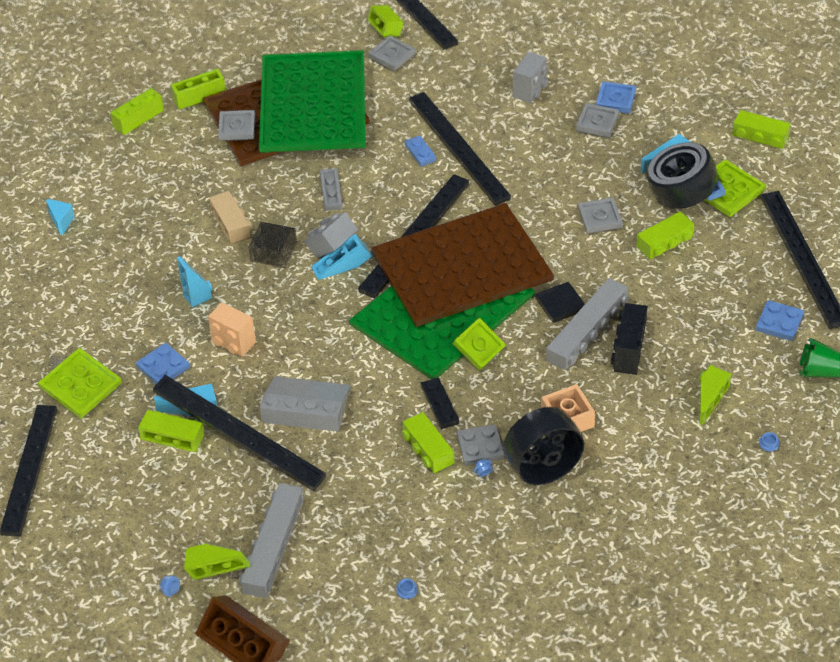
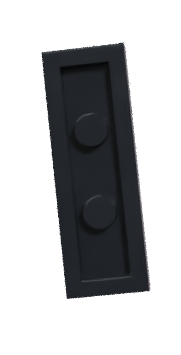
(439, 403)

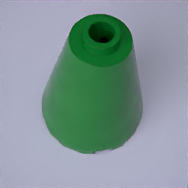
(819, 360)

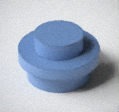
(769, 442)
(483, 467)
(170, 585)
(406, 589)

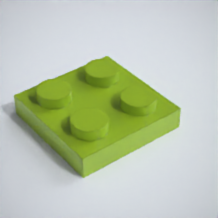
(479, 344)

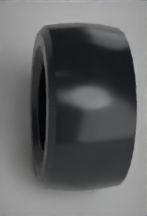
(687, 185)
(552, 455)

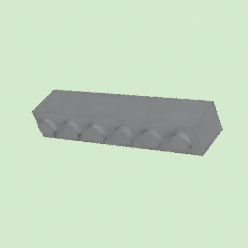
(587, 324)
(272, 540)

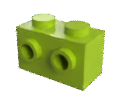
(385, 20)

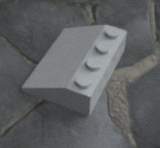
(305, 403)

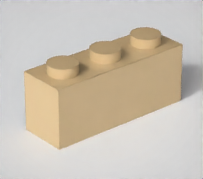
(230, 217)

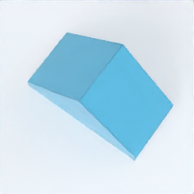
(61, 214)

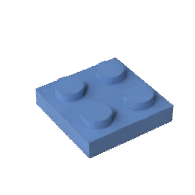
(616, 96)
(780, 320)
(162, 362)

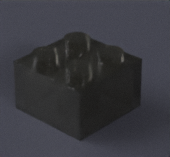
(272, 244)

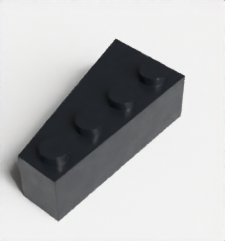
(629, 338)

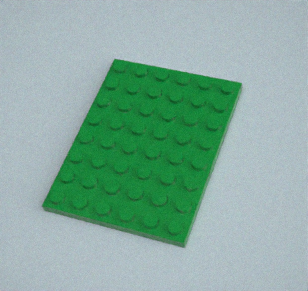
(312, 101)
(429, 345)

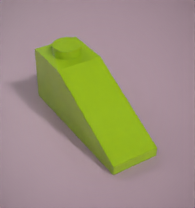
(712, 388)
(211, 560)

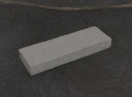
(331, 189)

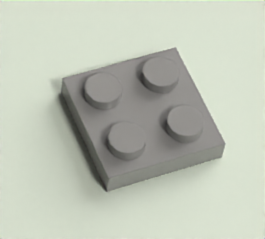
(392, 53)
(597, 120)
(236, 125)
(600, 215)
(480, 444)

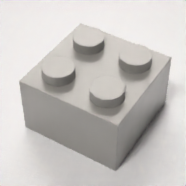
(530, 77)
(330, 234)

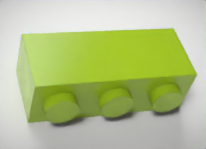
(194, 89)
(137, 111)
(761, 129)
(665, 235)
(171, 430)
(427, 442)

